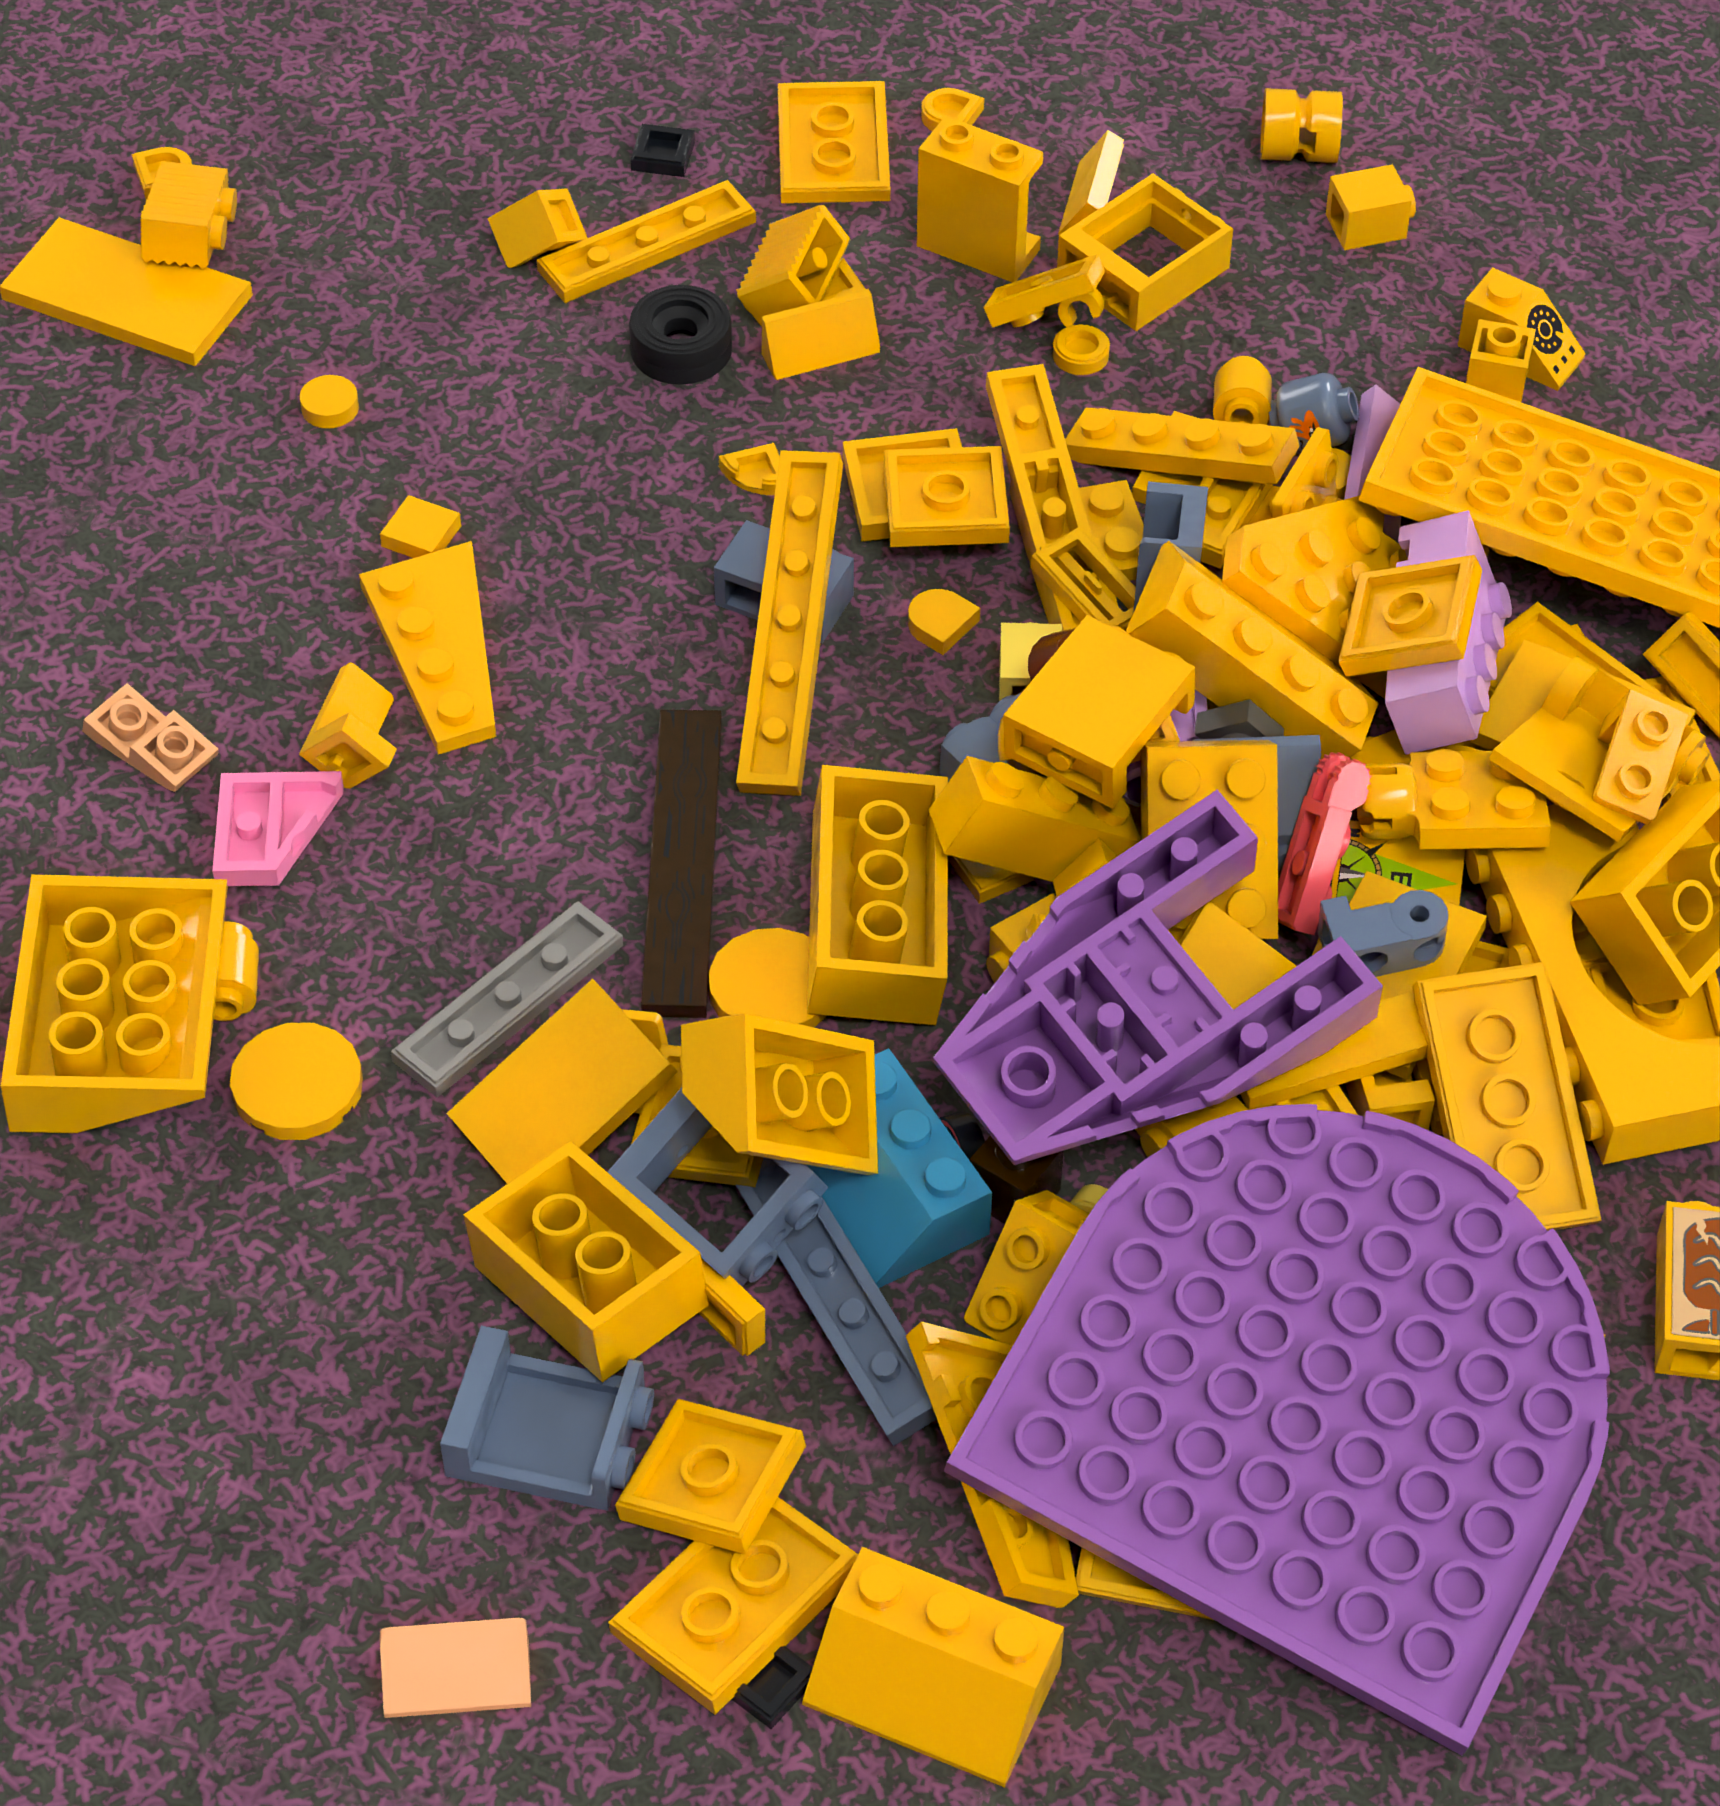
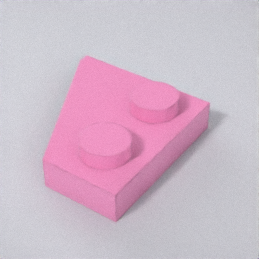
(269, 822)

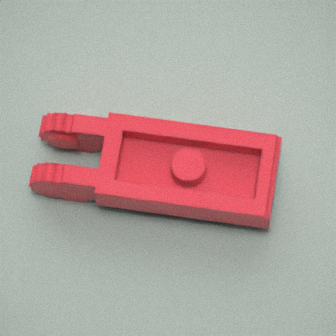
(1320, 839)

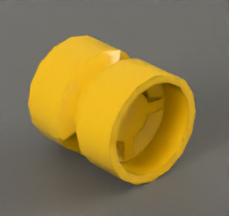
(1301, 125)

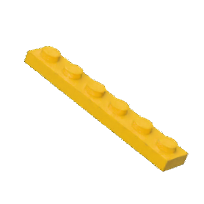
(790, 623)

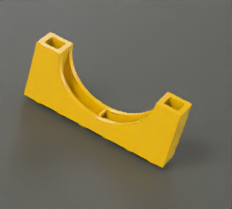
(1629, 1083)

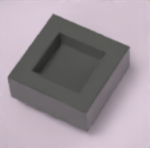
(1236, 721)

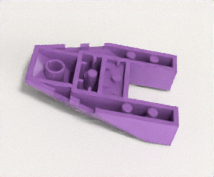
(1116, 1023)

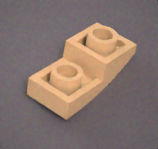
(154, 744)

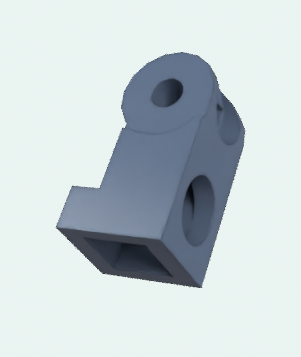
(1386, 934)

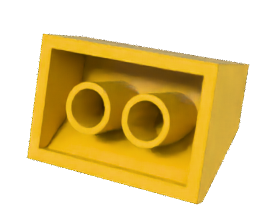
(784, 1090)
(934, 1666)

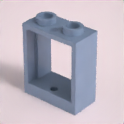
(753, 1250)

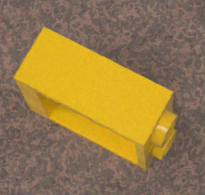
(1152, 203)

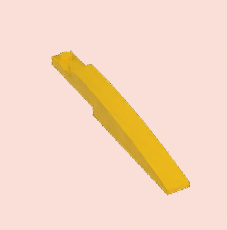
(1041, 478)

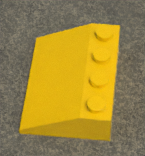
(111, 1000)

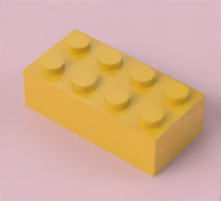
(877, 897)

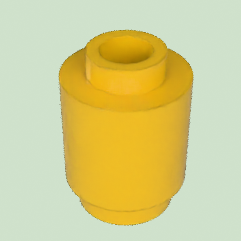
(1242, 391)
(237, 973)

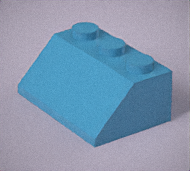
(925, 1187)

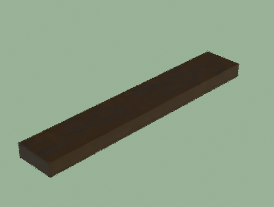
(682, 864)

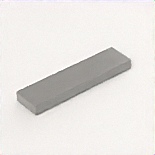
(506, 999)

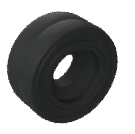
(680, 359)

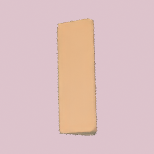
(455, 1667)

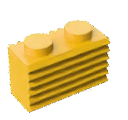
(186, 214)
(793, 263)

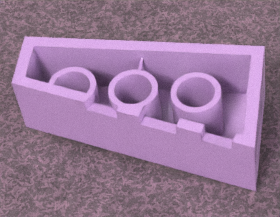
(1447, 699)

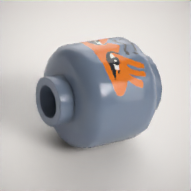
(1315, 403)

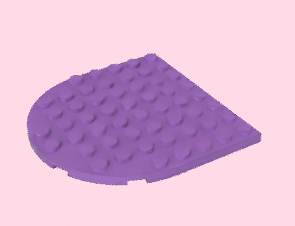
(1315, 1401)

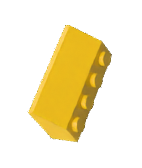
(1249, 655)

